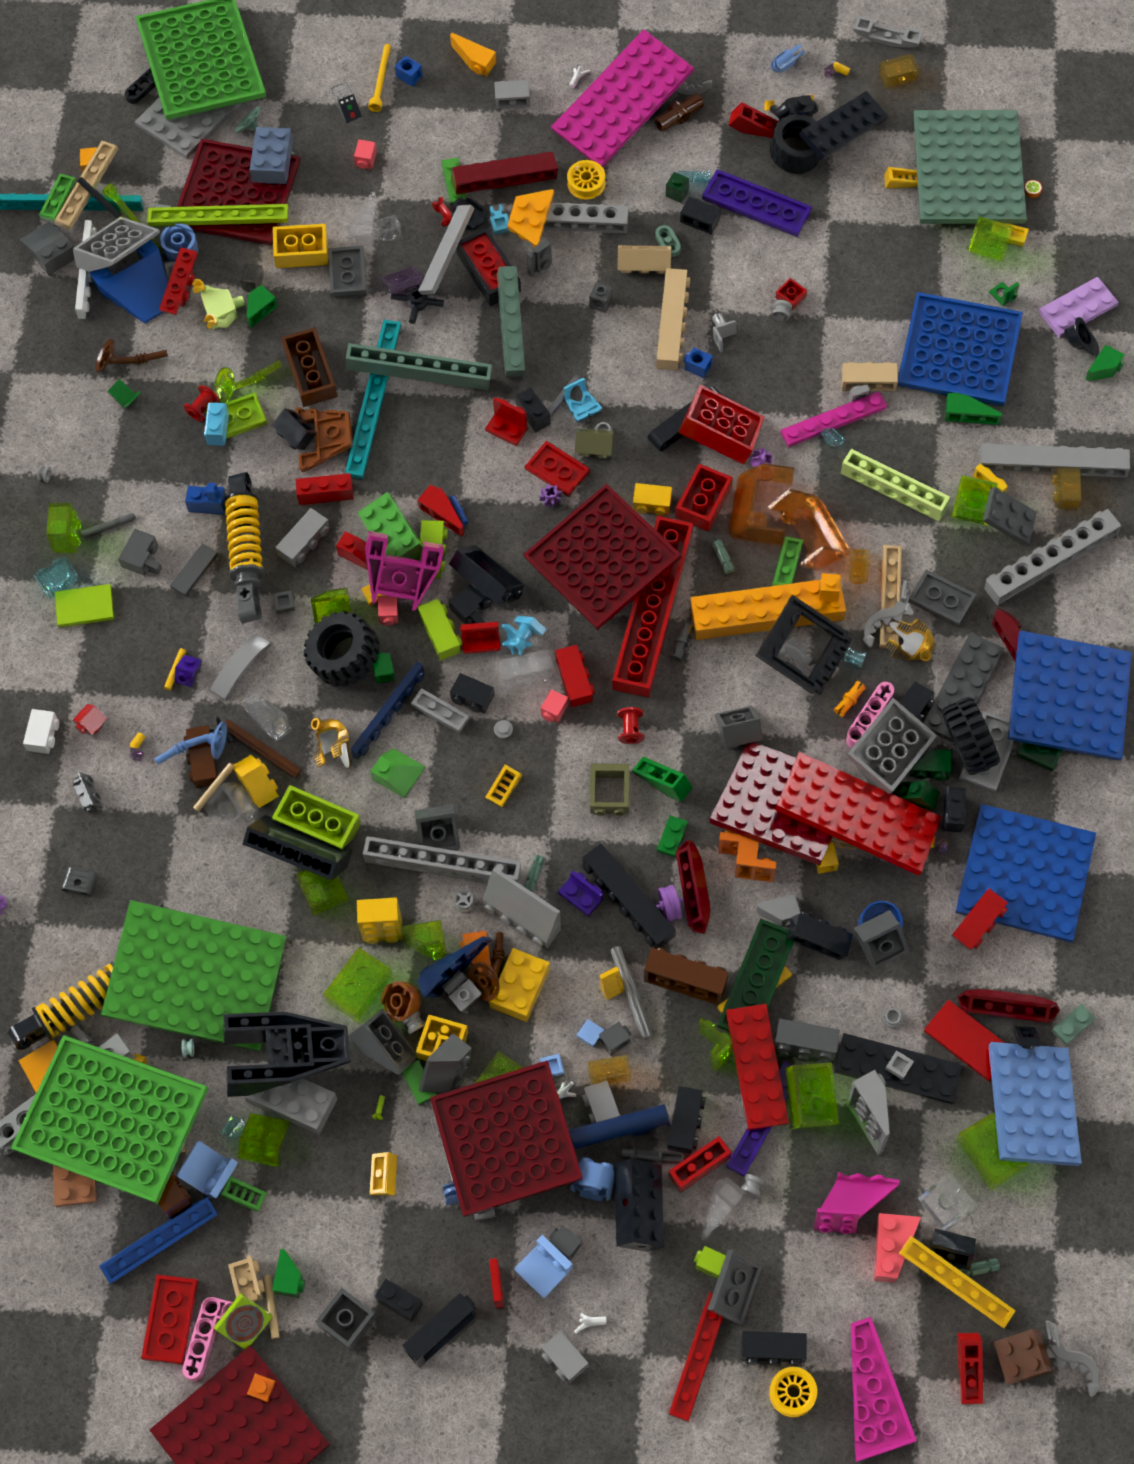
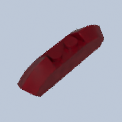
(1007, 629)
(693, 887)
(1008, 1005)

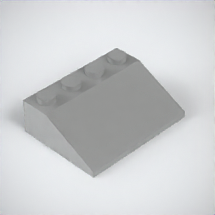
(112, 244)
(891, 746)
(521, 909)
(869, 1106)

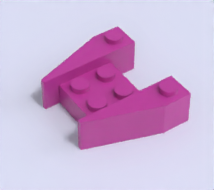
(400, 575)

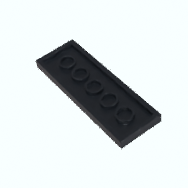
(843, 125)
(927, 1076)

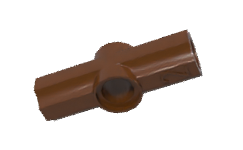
(679, 112)

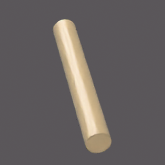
(214, 786)
(271, 1307)

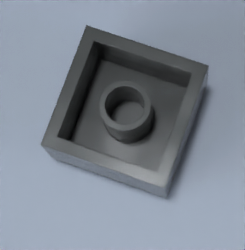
(346, 1319)

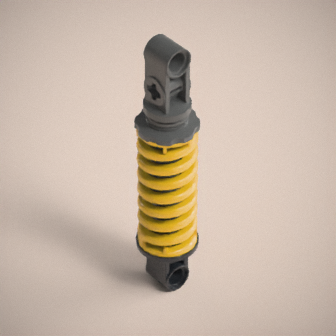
(244, 546)
(45, 1018)

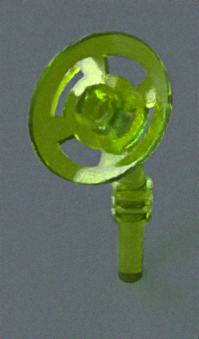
(228, 384)

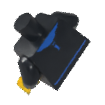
(795, 105)

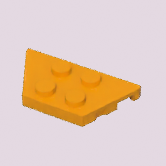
(530, 215)

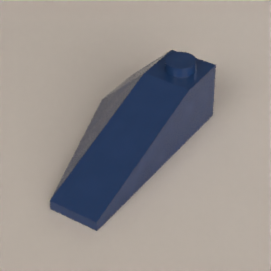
(437, 974)

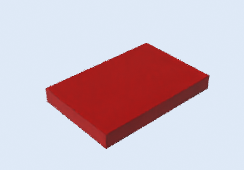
(557, 468)

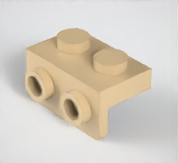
(246, 1280)

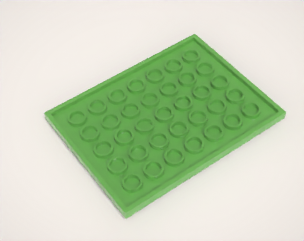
(200, 57)
(190, 971)
(110, 1119)

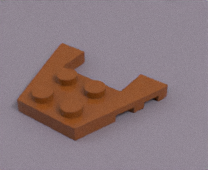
(332, 435)

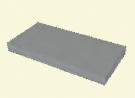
(991, 777)

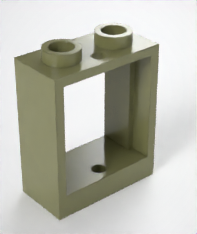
(606, 770)

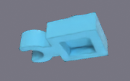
(499, 220)

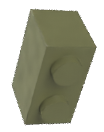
(594, 442)

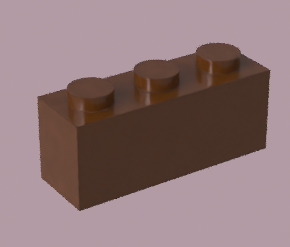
(200, 758)

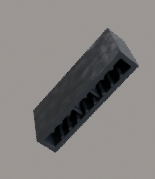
(296, 848)

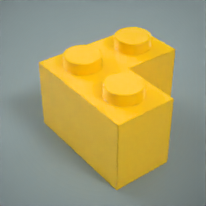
(255, 780)
(436, 1033)

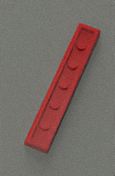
(696, 1363)

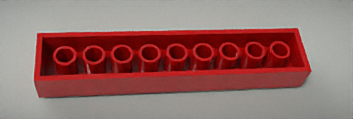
(651, 617)

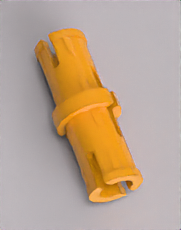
(849, 699)

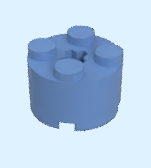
(176, 237)
(597, 1180)

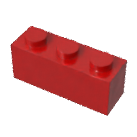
(324, 489)
(574, 675)
(980, 919)
(699, 1164)

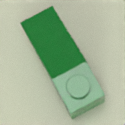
(969, 410)
(666, 780)

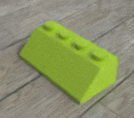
(317, 817)

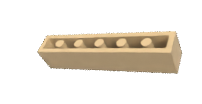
(672, 319)

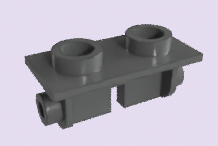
(85, 785)

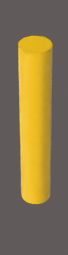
(171, 678)

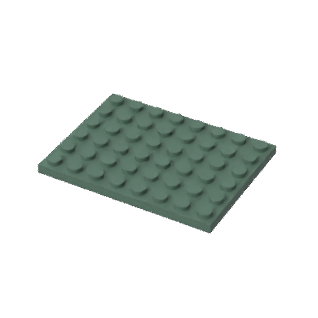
(969, 166)

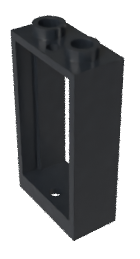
(487, 574)
(440, 1329)

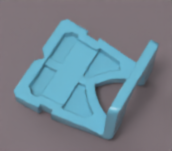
(588, 404)

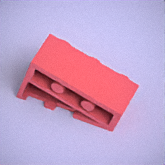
(891, 1236)

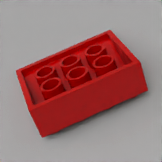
(722, 424)

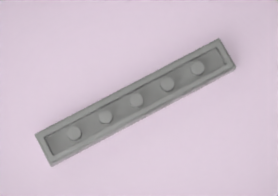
(446, 249)

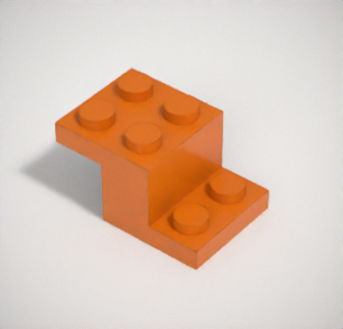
(747, 863)

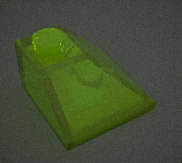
(330, 602)

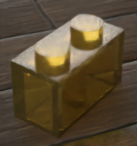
(898, 71)
(1067, 488)
(611, 1069)

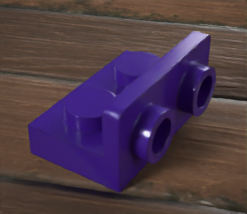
(581, 893)

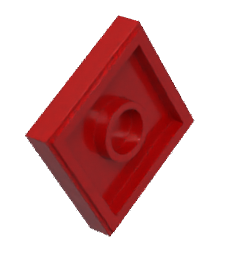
(496, 1283)

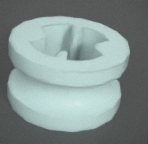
(188, 1047)

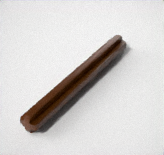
(262, 749)

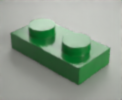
(672, 836)

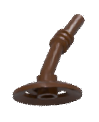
(107, 357)
(488, 977)

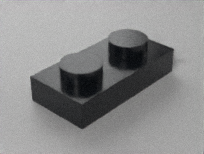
(1026, 1037)

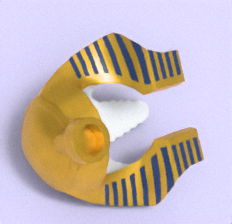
(917, 642)
(331, 737)

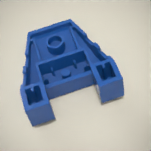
(138, 287)

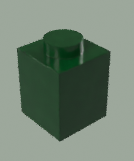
(677, 187)

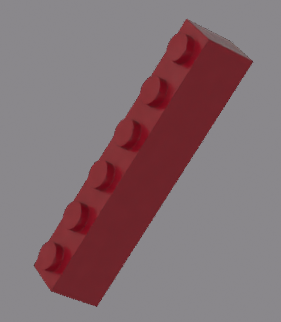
(504, 173)

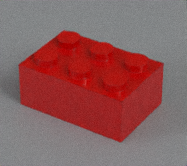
(704, 497)

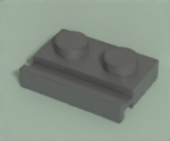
(540, 258)

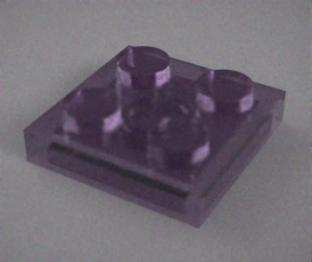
(402, 279)

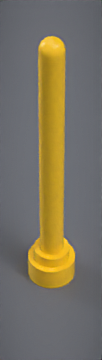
(375, 102)

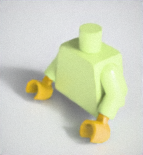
(218, 305)

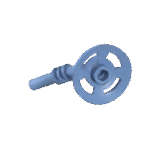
(216, 740)

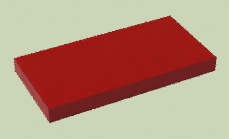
(963, 1037)
(169, 1319)

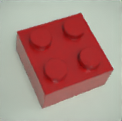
(791, 292)

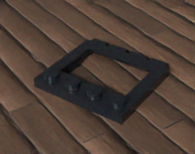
(781, 630)

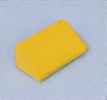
(383, 1174)

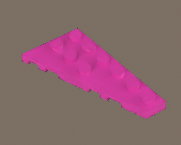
(877, 1405)

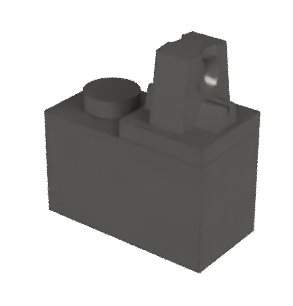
(138, 553)

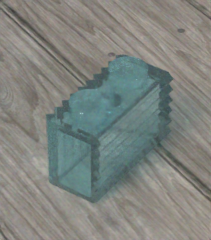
(56, 577)

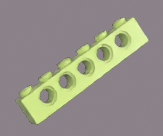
(895, 485)

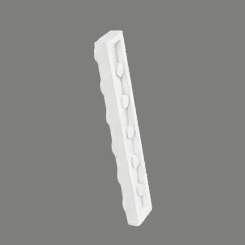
(83, 288)

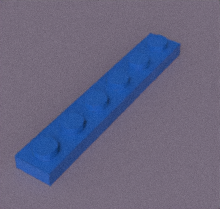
(158, 1240)

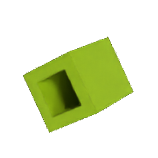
(709, 1261)

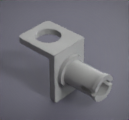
(722, 330)

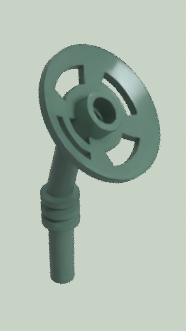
(250, 122)

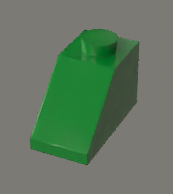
(259, 305)
(1106, 364)
(287, 1278)

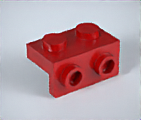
(480, 637)

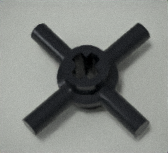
(417, 302)

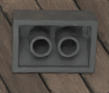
(446, 1066)

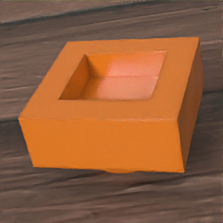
(261, 1387)

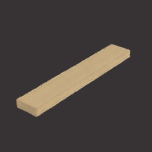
(92, 174)
(890, 588)

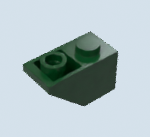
(934, 765)
(918, 792)

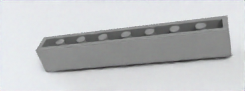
(1046, 459)

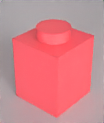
(365, 154)
(388, 610)
(554, 706)

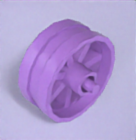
(669, 903)

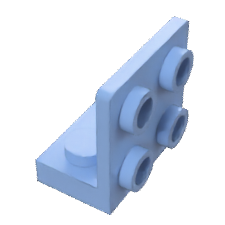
(206, 1170)
(544, 1267)

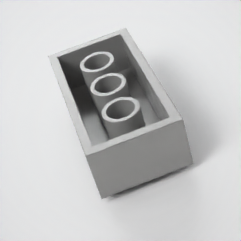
(298, 1103)

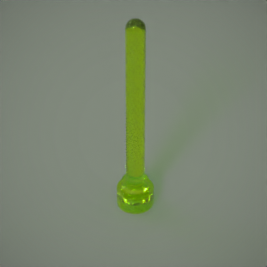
(111, 192)

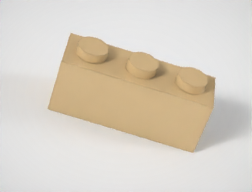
(644, 258)
(876, 375)

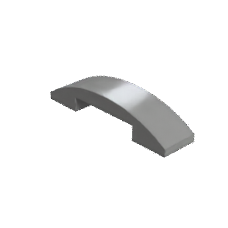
(886, 35)
(238, 665)

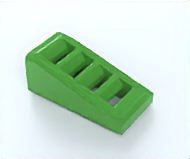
(240, 1184)

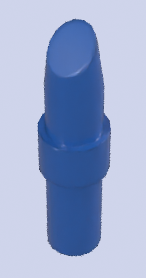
(458, 509)

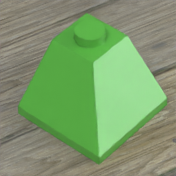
(396, 772)

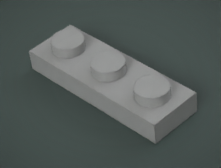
(440, 710)

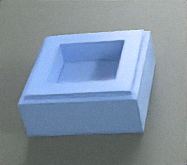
(590, 1033)
(555, 1064)

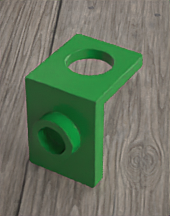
(1008, 295)
(122, 393)

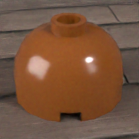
(401, 1000)

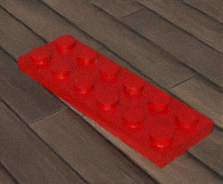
(757, 1067)

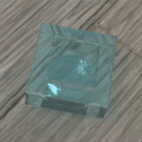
(832, 437)
(233, 1128)

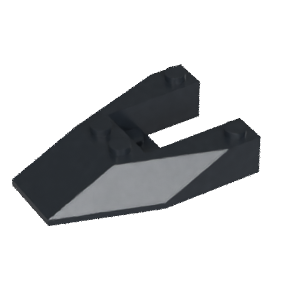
(294, 1045)

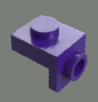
(186, 670)

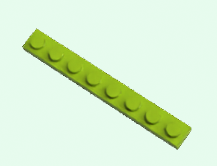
(218, 215)

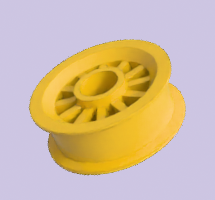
(585, 188)
(810, 1385)

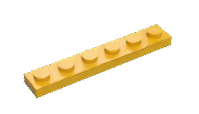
(957, 1282)

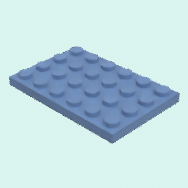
(1034, 1104)

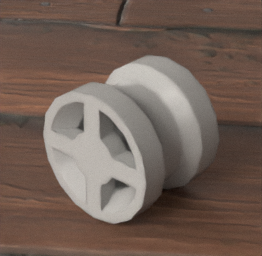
(782, 310)
(466, 897)
(414, 1022)
(752, 1185)

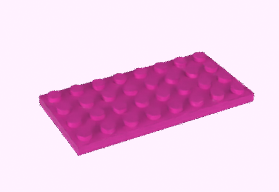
(622, 98)

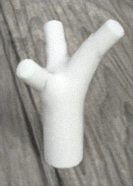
(577, 76)
(563, 1091)
(589, 1321)

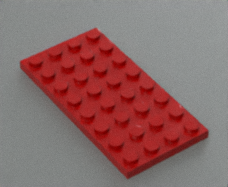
(858, 813)

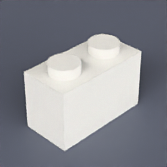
(41, 731)

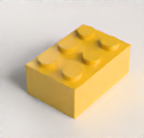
(300, 246)
(379, 920)
(520, 984)

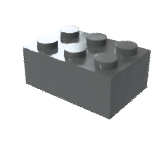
(806, 1041)

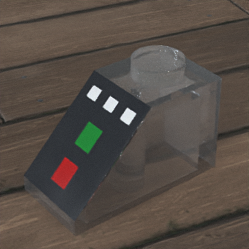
(346, 103)

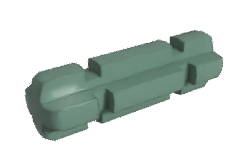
(723, 556)
(534, 872)
(982, 1267)

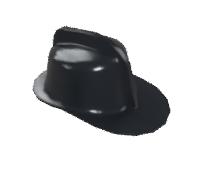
(1081, 337)

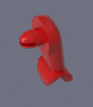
(444, 210)

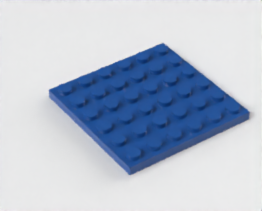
(960, 348)
(1070, 695)
(1031, 866)

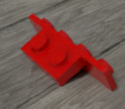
(180, 282)

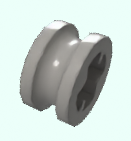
(43, 474)

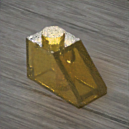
(859, 565)

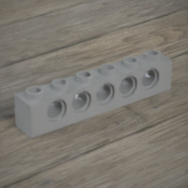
(587, 218)

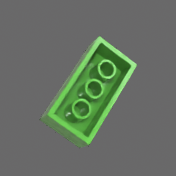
(387, 518)

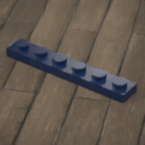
(384, 715)

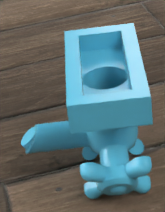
(526, 628)

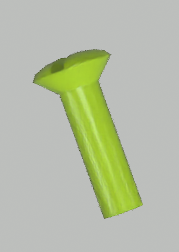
(377, 1116)

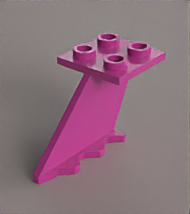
(851, 1200)

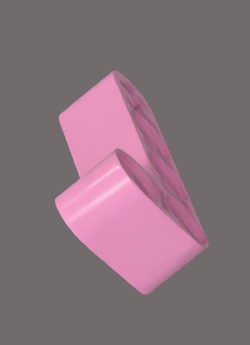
(868, 713)
(203, 1339)

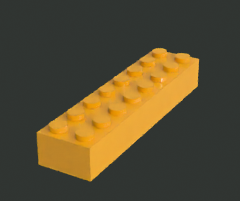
(757, 609)

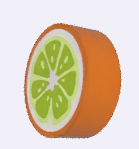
(1032, 188)

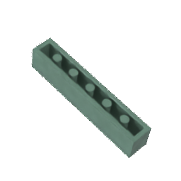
(510, 321)

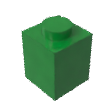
(383, 668)

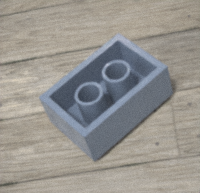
(271, 155)

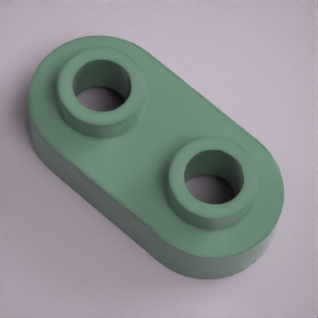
(670, 240)

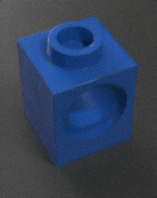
(408, 70)
(699, 369)

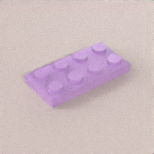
(1085, 302)

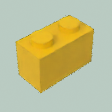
(652, 499)

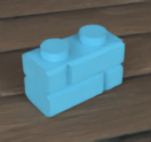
(216, 424)

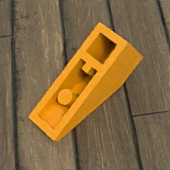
(477, 57)

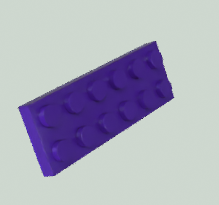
(757, 202)

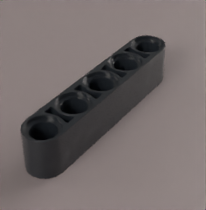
(668, 431)

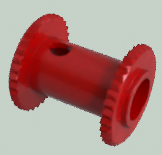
(201, 403)
(630, 725)

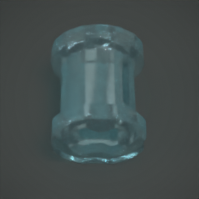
(854, 657)

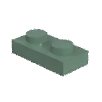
(1073, 1024)

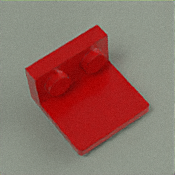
(507, 422)

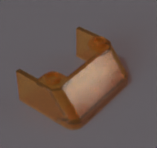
(746, 522)
(814, 527)

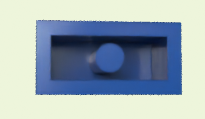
(206, 499)

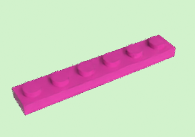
(833, 419)

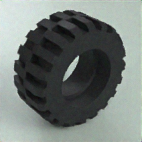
(355, 662)
(970, 735)

